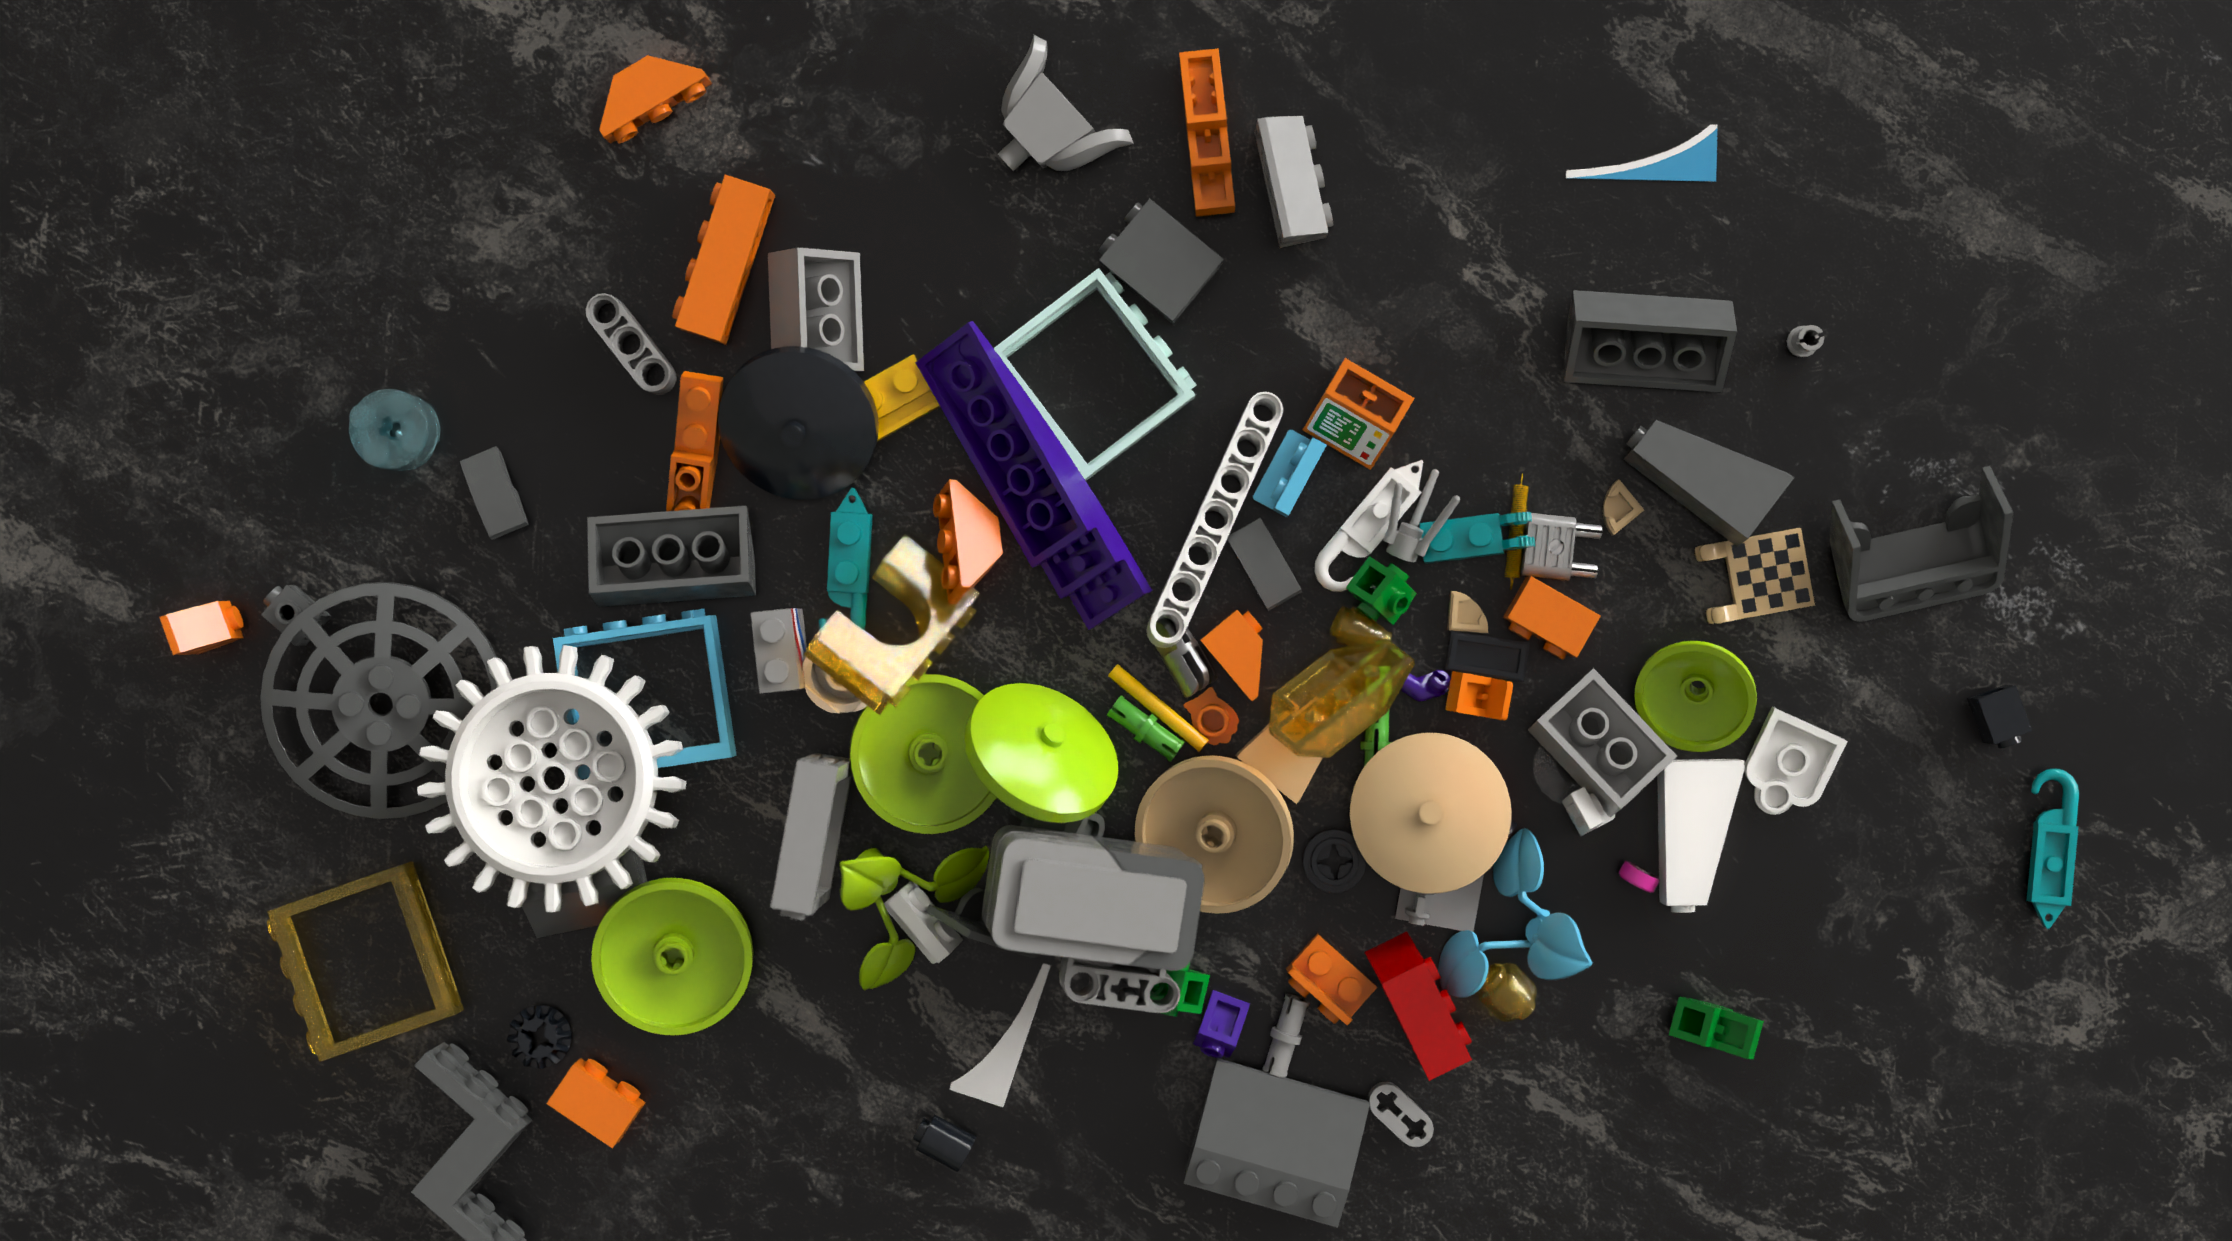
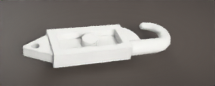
(1368, 522)

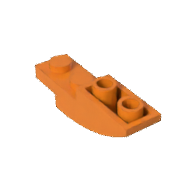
(696, 442)

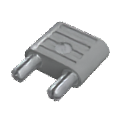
(1555, 547)

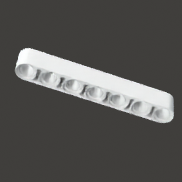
(1225, 503)

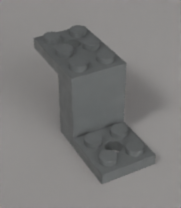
(495, 1127)

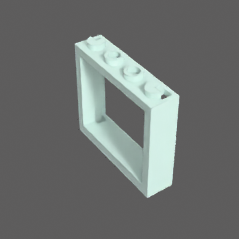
(1134, 321)

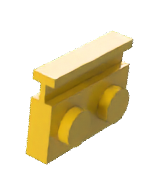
(900, 396)

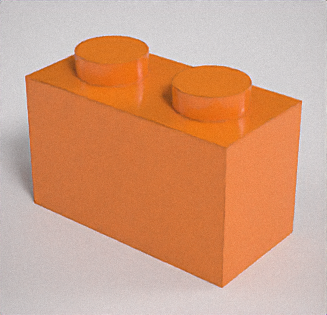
(1550, 617)
(597, 1101)

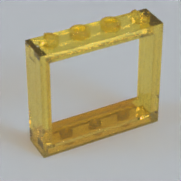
(424, 939)

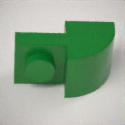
(1716, 1027)

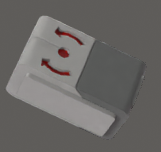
(1096, 908)

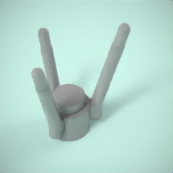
(1406, 540)

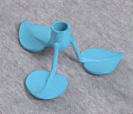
(1552, 938)

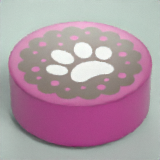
(1639, 877)

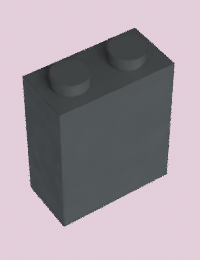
(1159, 260)

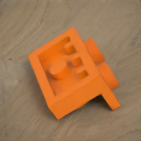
(1330, 979)

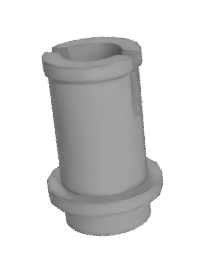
(1802, 349)

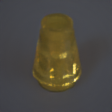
(1354, 628)

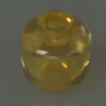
(1508, 992)

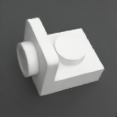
(1585, 811)

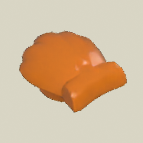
(1212, 717)

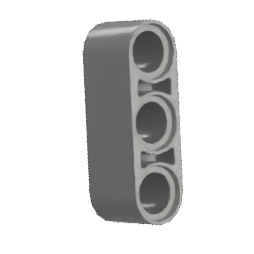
(617, 330)

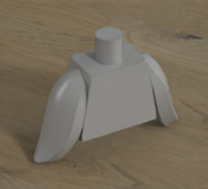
(1047, 123)

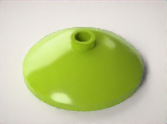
(1694, 716)

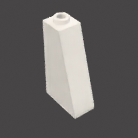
(1693, 822)

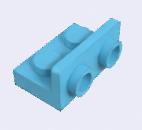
(1288, 472)

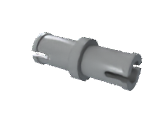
(1286, 1035)

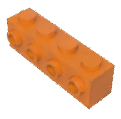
(724, 259)

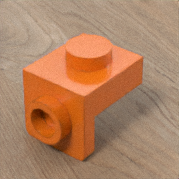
(1479, 696)

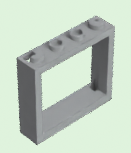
(812, 835)

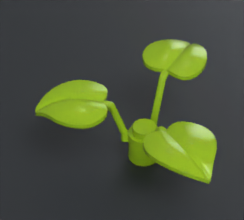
(878, 875)

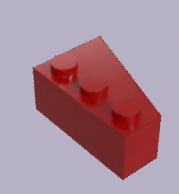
(1420, 1006)

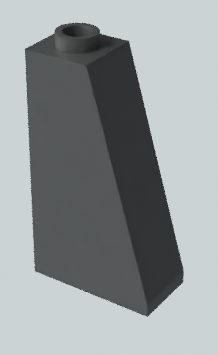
(1708, 479)

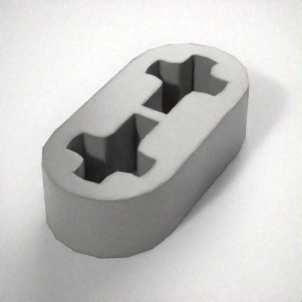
(1406, 1106)

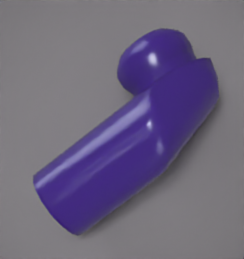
(1427, 686)

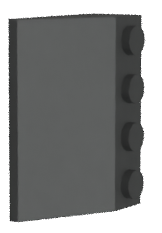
(1276, 1142)

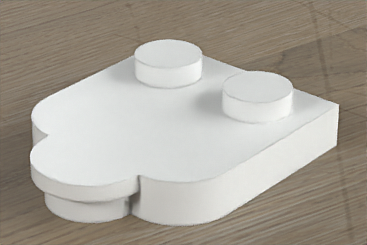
(1791, 762)

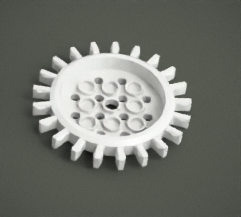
(481, 794)

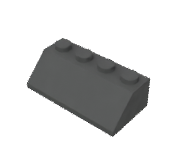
(1649, 341)
(670, 556)

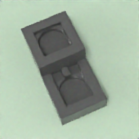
(493, 493)
(1264, 564)

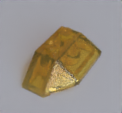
(1338, 697)

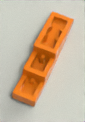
(1207, 132)

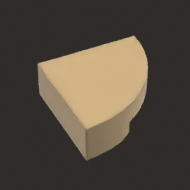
(1619, 507)
(1465, 614)

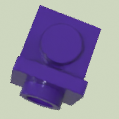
(1221, 1025)

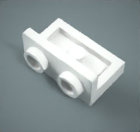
(928, 933)

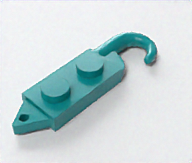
(850, 558)
(2054, 850)

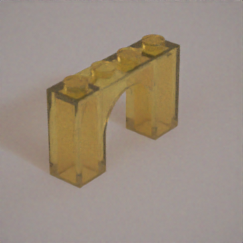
(880, 671)

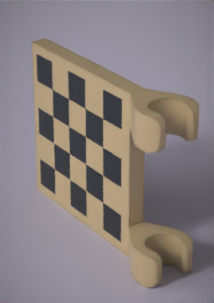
(1764, 575)

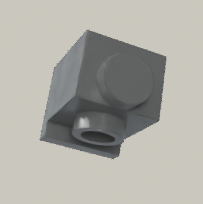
(279, 600)

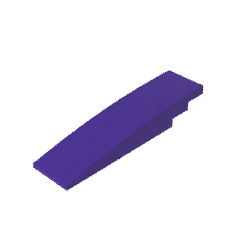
(1032, 478)

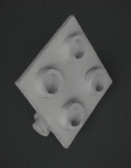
(1447, 910)

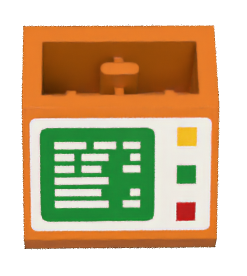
(1358, 414)

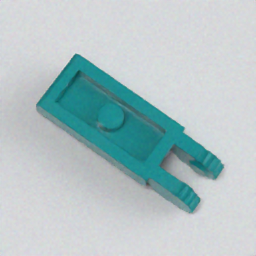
(1475, 537)

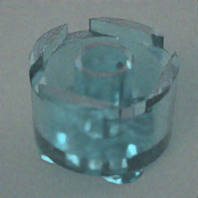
(374, 419)

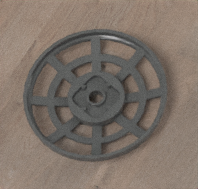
(358, 683)

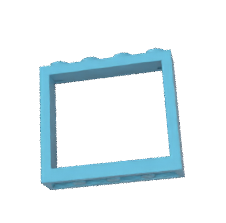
(657, 626)

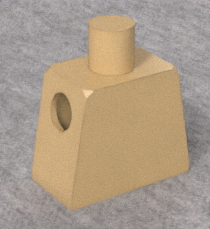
(1279, 764)

